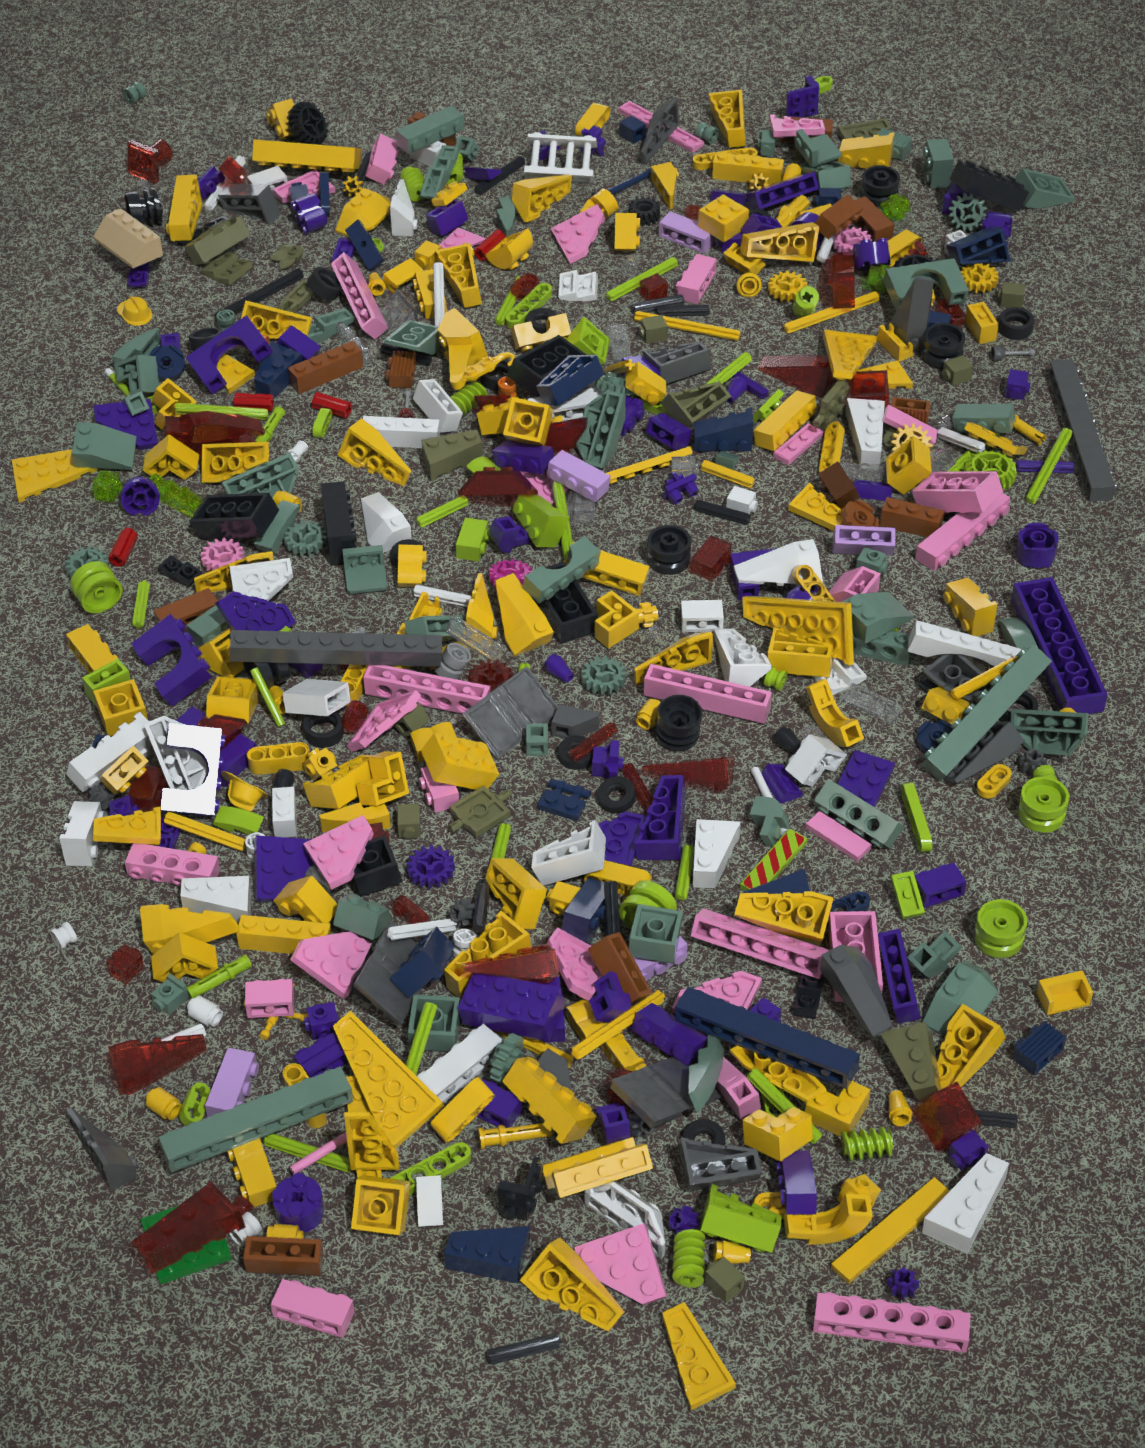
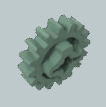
(974, 217)
(612, 382)
(305, 538)
(83, 557)
(603, 675)
(505, 1056)

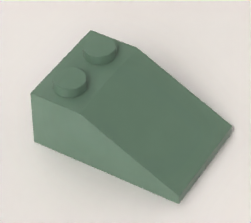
(830, 174)
(1043, 189)
(416, 337)
(103, 447)
(876, 614)

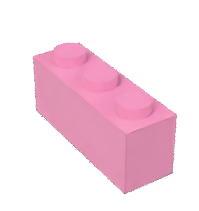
(382, 159)
(696, 278)
(312, 1307)

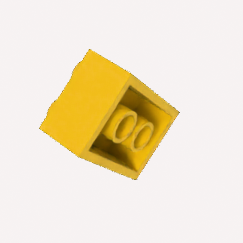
(233, 698)
(459, 762)

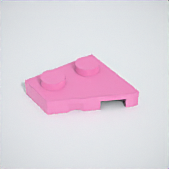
(461, 236)

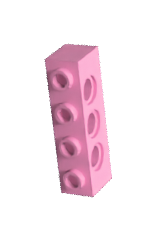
(169, 864)

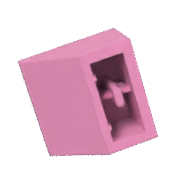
(855, 582)

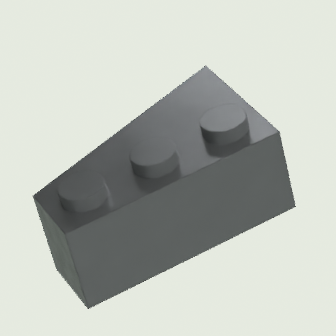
(251, 200)
(680, 361)
(717, 1164)

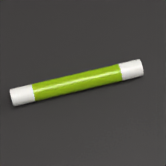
(121, 385)

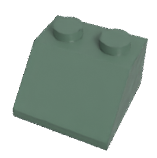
(361, 916)
(655, 933)

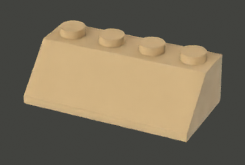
(128, 239)

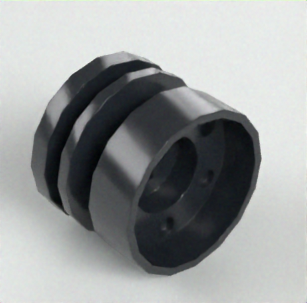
(144, 206)
(678, 723)

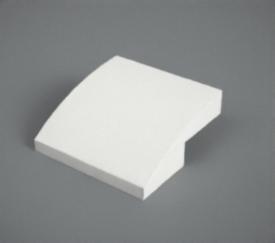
(578, 287)
(843, 676)

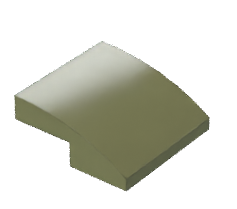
(226, 268)

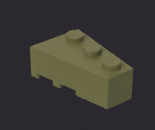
(217, 240)
(695, 403)
(450, 451)
(916, 1057)

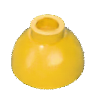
(749, 285)

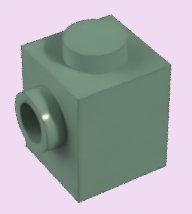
(872, 560)

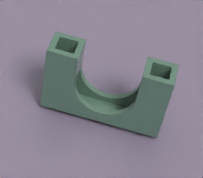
(945, 276)

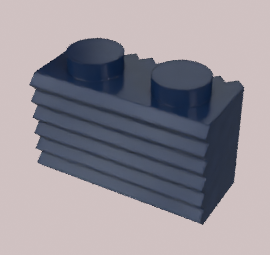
(1038, 1047)

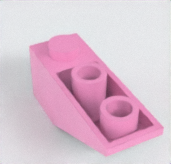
(737, 1090)

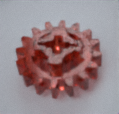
(497, 672)

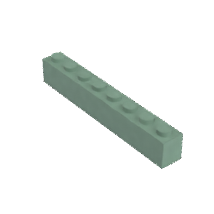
(986, 712)
(255, 1119)

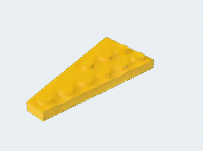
(847, 351)
(44, 472)
(808, 619)
(391, 1089)

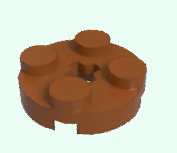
(858, 508)

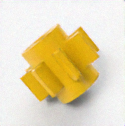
(755, 179)
(353, 181)
(647, 614)

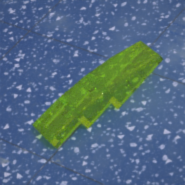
(178, 498)

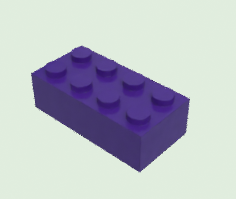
(512, 1006)

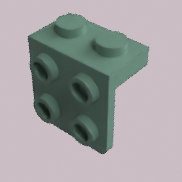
(817, 149)
(364, 569)

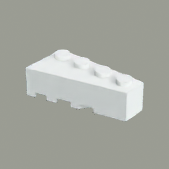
(866, 426)
(91, 764)

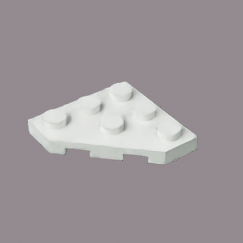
(261, 578)

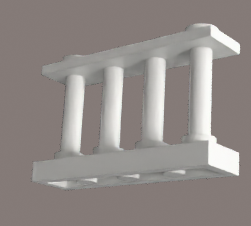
(578, 175)

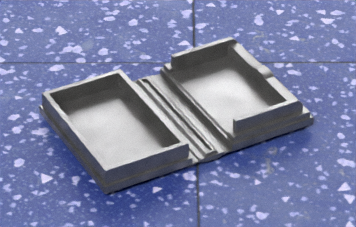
(503, 713)
(375, 976)
(658, 1091)

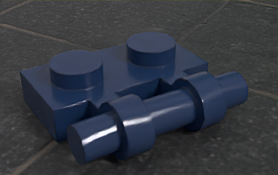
(563, 805)

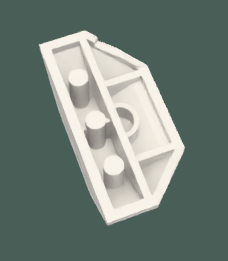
(181, 767)
(627, 1210)

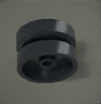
(879, 183)
(942, 343)
(669, 549)
(270, 671)

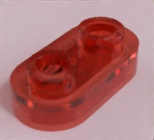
(524, 285)
(958, 316)
(354, 715)
(411, 912)

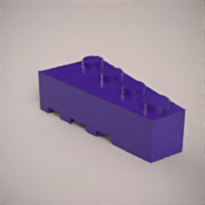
(663, 828)

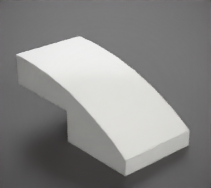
(429, 1201)

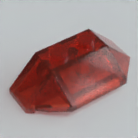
(565, 434)
(497, 483)

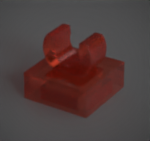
(919, 248)

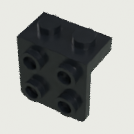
(519, 1200)

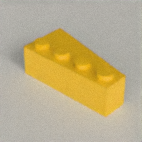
(729, 114)
(185, 208)
(784, 243)
(461, 273)
(498, 938)
(549, 1100)

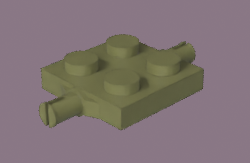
(832, 405)
(479, 811)

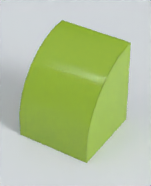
(480, 462)

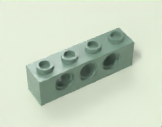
(889, 647)
(888, 827)

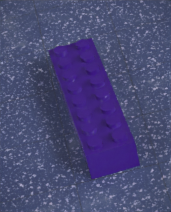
(1071, 670)

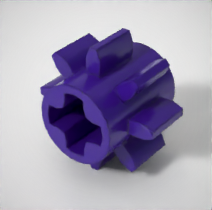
(683, 1219)
(903, 1283)

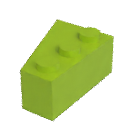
(540, 520)
(739, 1222)

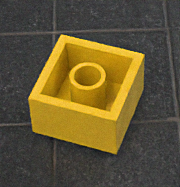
(723, 218)
(528, 422)
(908, 465)
(119, 705)
(380, 1205)

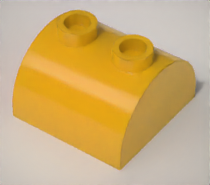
(511, 249)

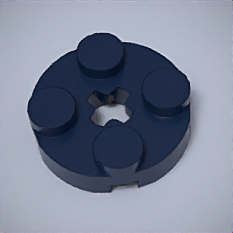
(176, 358)
(928, 731)

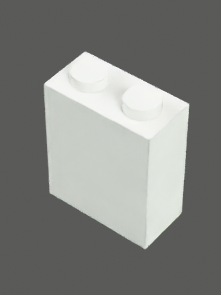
(316, 697)

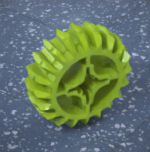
(993, 462)

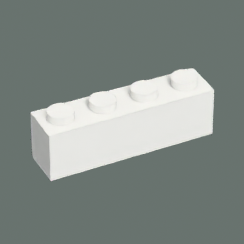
(574, 406)
(405, 431)
(461, 1063)

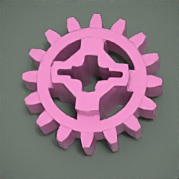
(847, 238)
(221, 553)

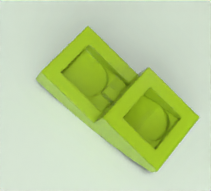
(239, 819)

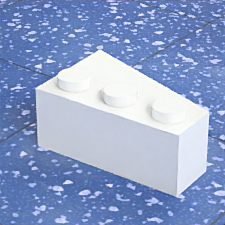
(78, 841)
(713, 849)
(571, 857)
(218, 895)

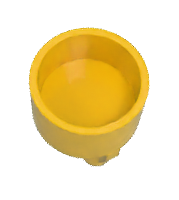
(605, 201)

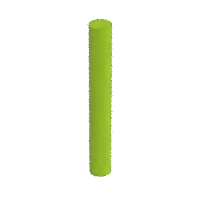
(267, 697)

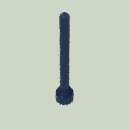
(628, 183)

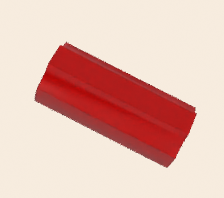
(489, 243)
(247, 400)
(338, 406)
(123, 547)

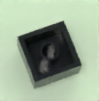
(377, 867)

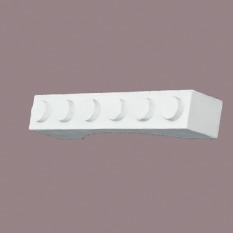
(935, 640)

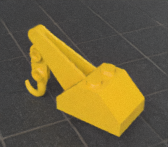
(466, 350)

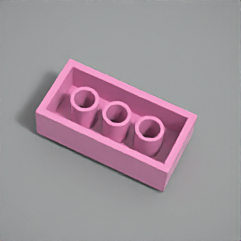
(959, 491)
(856, 930)

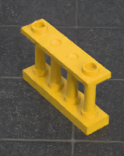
(596, 1167)

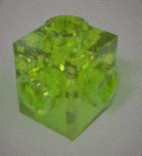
(896, 206)
(874, 275)
(107, 485)

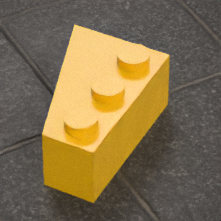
(867, 152)
(970, 606)
(799, 655)
(339, 787)
(517, 890)

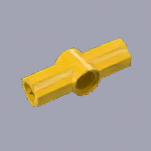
(790, 213)

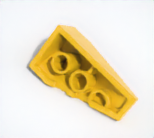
(537, 194)
(275, 321)
(368, 449)
(231, 459)
(221, 579)
(479, 610)
(521, 617)
(217, 654)
(682, 655)
(790, 914)
(162, 924)
(967, 1046)
(785, 1077)
(368, 1144)
(567, 1280)

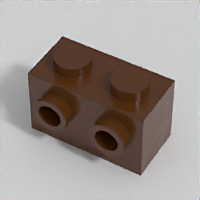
(839, 485)

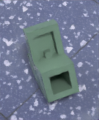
(771, 816)
(934, 958)

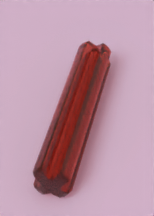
(593, 741)
(641, 790)

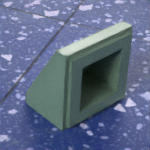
(136, 403)
(727, 459)

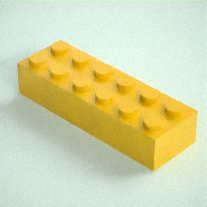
(306, 154)

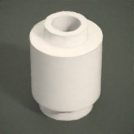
(204, 1011)

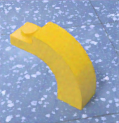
(829, 718)
(832, 1225)

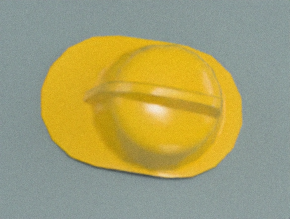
(135, 311)
(243, 794)

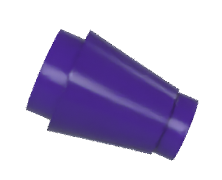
(736, 388)
(556, 666)

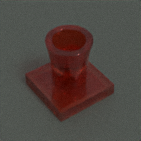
(145, 160)

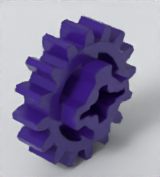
(430, 866)

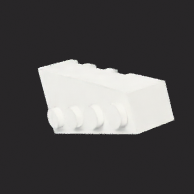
(964, 1209)

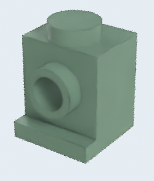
(766, 143)
(470, 150)
(537, 739)
(169, 995)

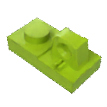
(766, 410)
(907, 895)

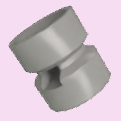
(453, 661)

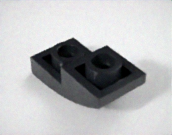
(178, 571)
(808, 996)

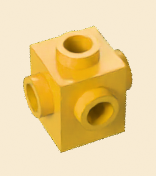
(319, 763)
(860, 1185)

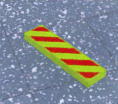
(775, 860)

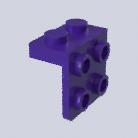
(803, 101)

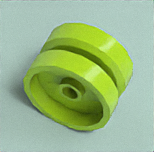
(96, 587)
(1043, 804)
(647, 894)
(1000, 928)

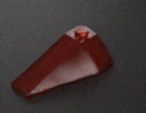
(806, 372)
(215, 426)
(707, 772)
(530, 964)
(142, 1064)

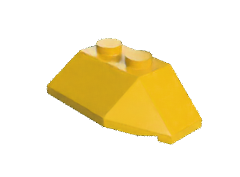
(365, 206)

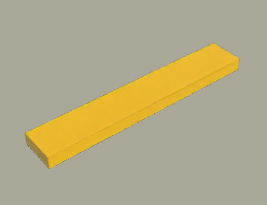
(889, 1231)

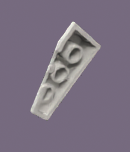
(402, 212)
(384, 522)
(778, 564)
(739, 660)

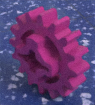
(508, 567)

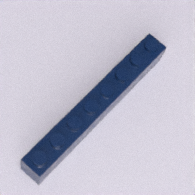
(767, 1037)

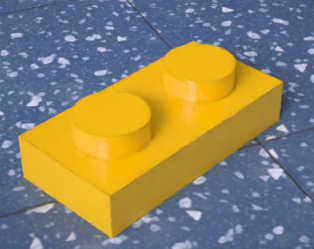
(449, 194)

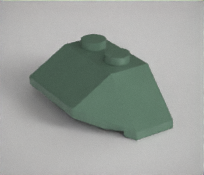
(604, 426)
(268, 477)
(1050, 730)
(965, 986)

